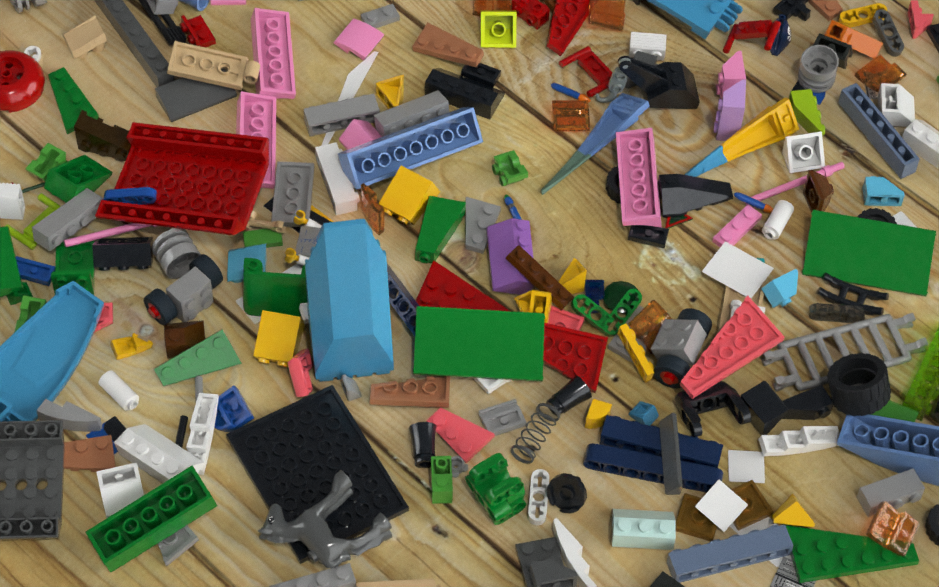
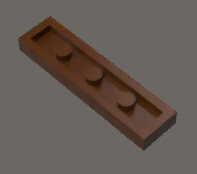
(539, 276)

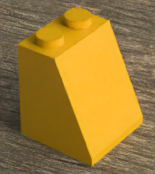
(408, 196)
(278, 338)

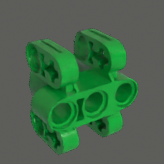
(495, 489)

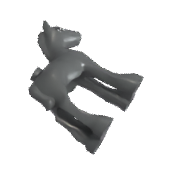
(315, 533)

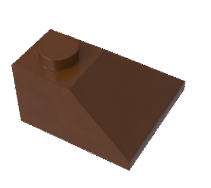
(817, 191)
(182, 336)

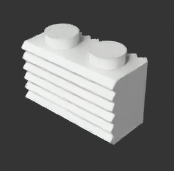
(648, 43)
(11, 201)

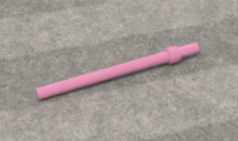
(825, 171)
(105, 233)

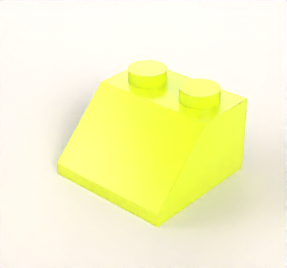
(498, 28)

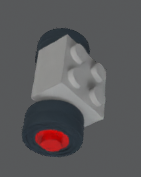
(187, 294)
(679, 345)

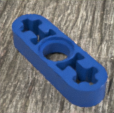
(138, 196)

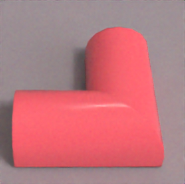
(299, 371)

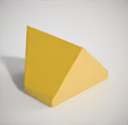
(391, 91)
(574, 277)
(535, 302)
(792, 513)

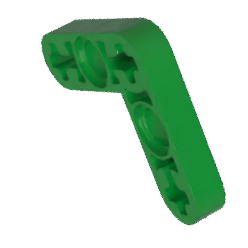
(605, 317)

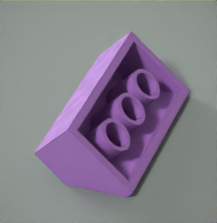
(501, 241)

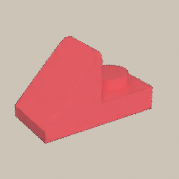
(917, 20)

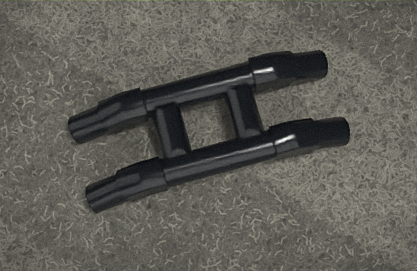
(844, 288)

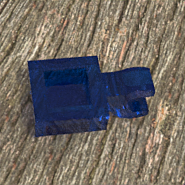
(595, 291)

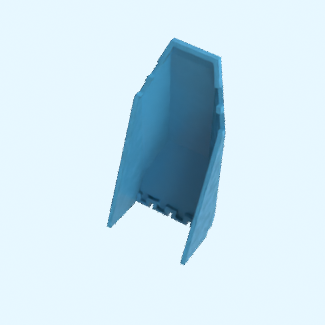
(348, 302)

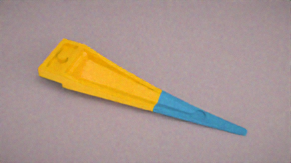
(765, 129)

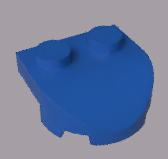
(232, 411)

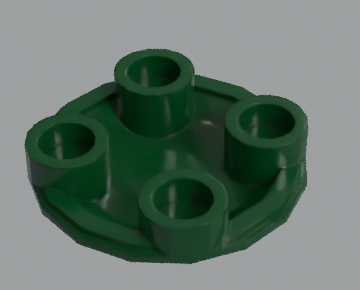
(615, 292)

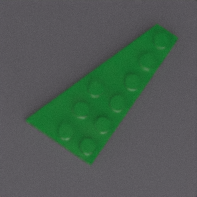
(835, 554)

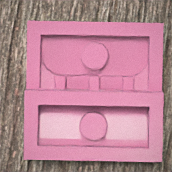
(359, 38)

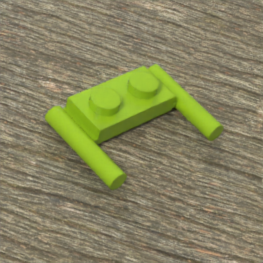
(27, 237)

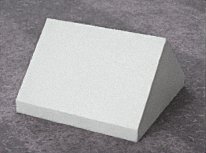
(804, 152)

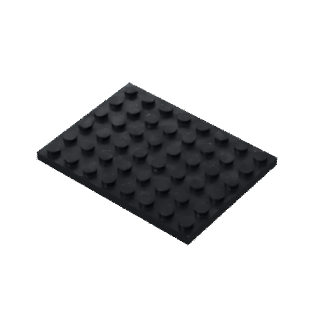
(300, 450)

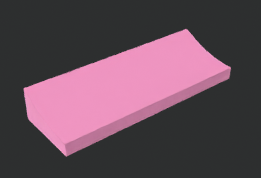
(273, 52)
(258, 118)
(638, 178)

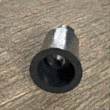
(570, 395)
(423, 443)

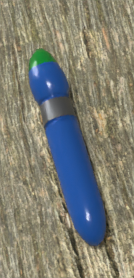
(509, 202)

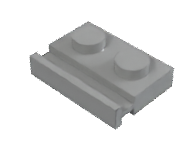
(502, 417)

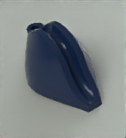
(782, 38)

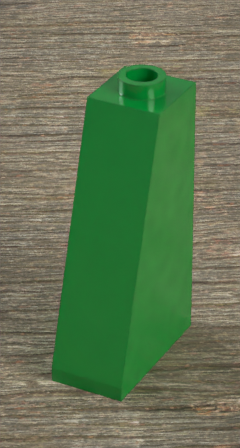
(438, 225)

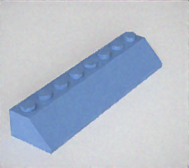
(411, 147)

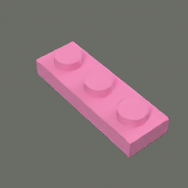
(738, 226)

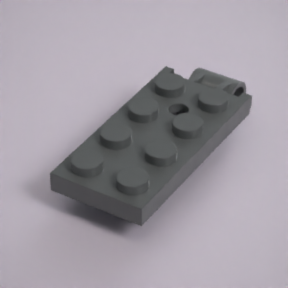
(536, 550)

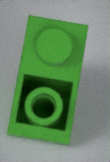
(441, 479)

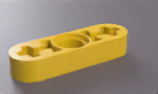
(868, 10)

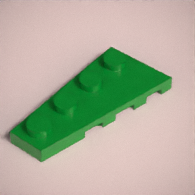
(69, 99)
(202, 358)

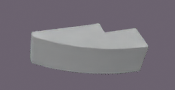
(73, 417)

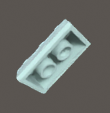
(643, 529)

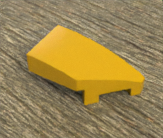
(129, 346)

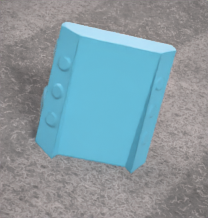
(236, 260)

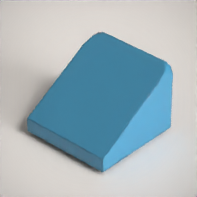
(644, 413)

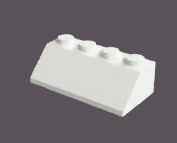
(923, 141)
(155, 453)

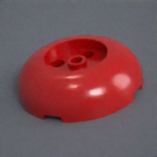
(22, 92)

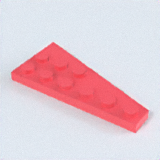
(737, 344)

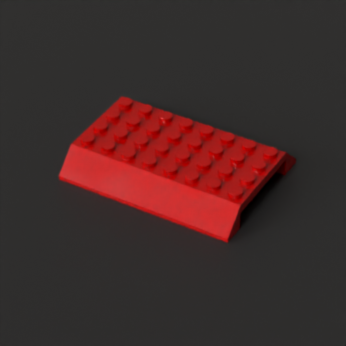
(199, 176)

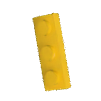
(636, 352)

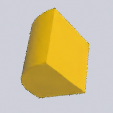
(597, 414)

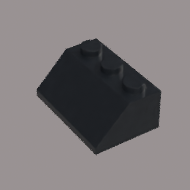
(122, 253)

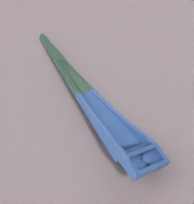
(617, 118)

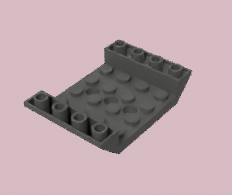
(31, 454)

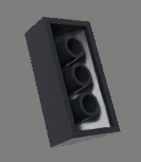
(464, 92)

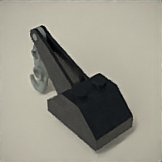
(661, 85)

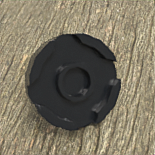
(567, 492)

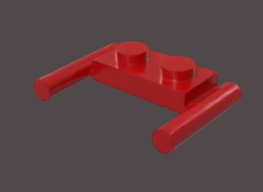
(753, 29)
(593, 67)

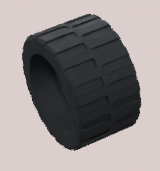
(863, 398)

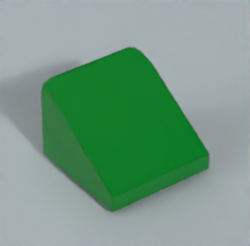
(16, 297)

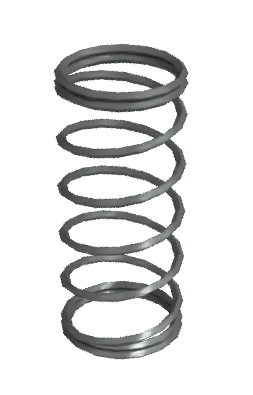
(526, 449)

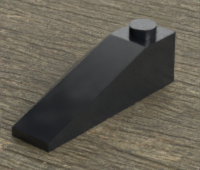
(685, 193)

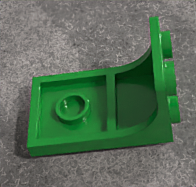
(75, 265)

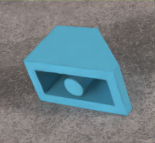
(881, 192)
(782, 289)

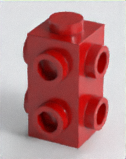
(532, 12)

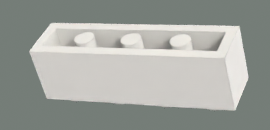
(336, 182)

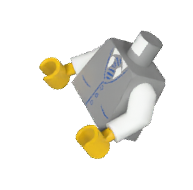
(306, 239)

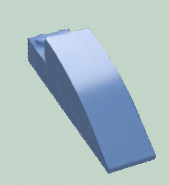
(894, 444)

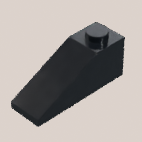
(809, 405)

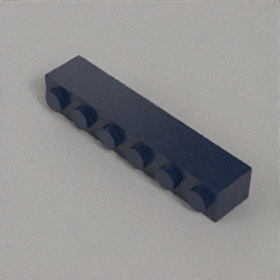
(646, 439)

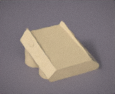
(85, 38)

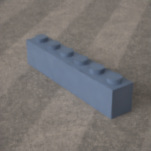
(878, 131)
(729, 553)

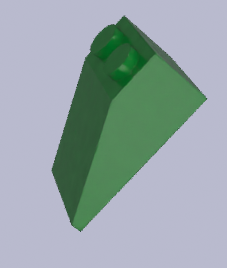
(75, 176)

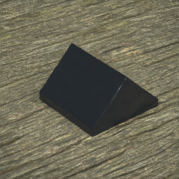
(764, 407)

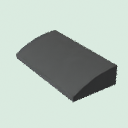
(190, 96)

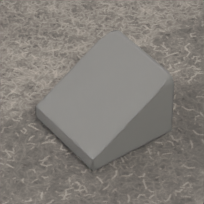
(350, 388)

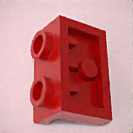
(197, 31)

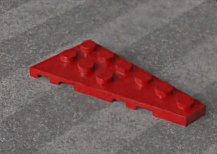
(574, 353)

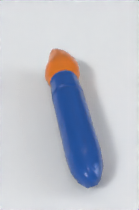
(567, 91)
(753, 202)

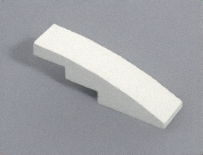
(202, 427)
(796, 442)
(571, 554)

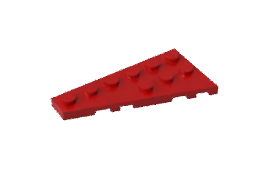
(566, 22)
(449, 291)

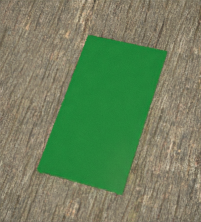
(869, 252)
(479, 343)

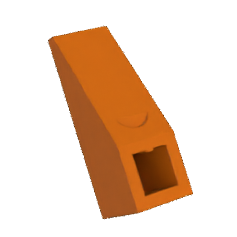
(858, 40)

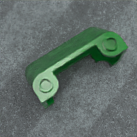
(272, 290)

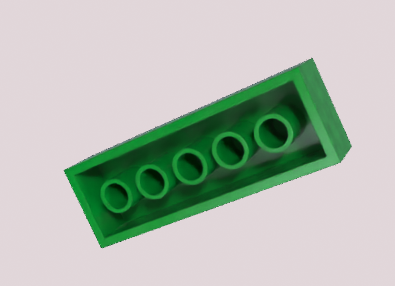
(151, 519)

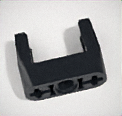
(716, 397)

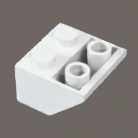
(896, 104)
(119, 487)

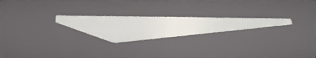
(352, 85)

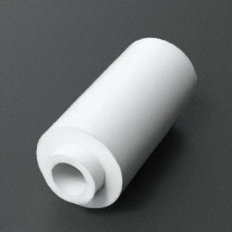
(777, 219)
(119, 390)

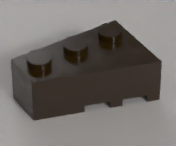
(101, 138)

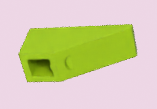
(806, 111)

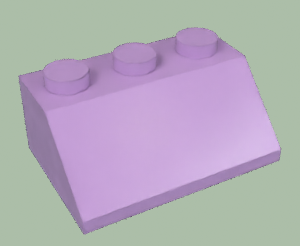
(731, 111)

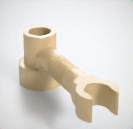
(276, 226)

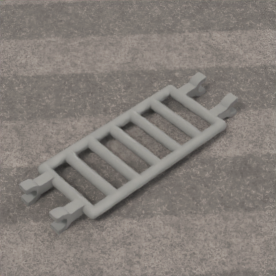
(893, 325)

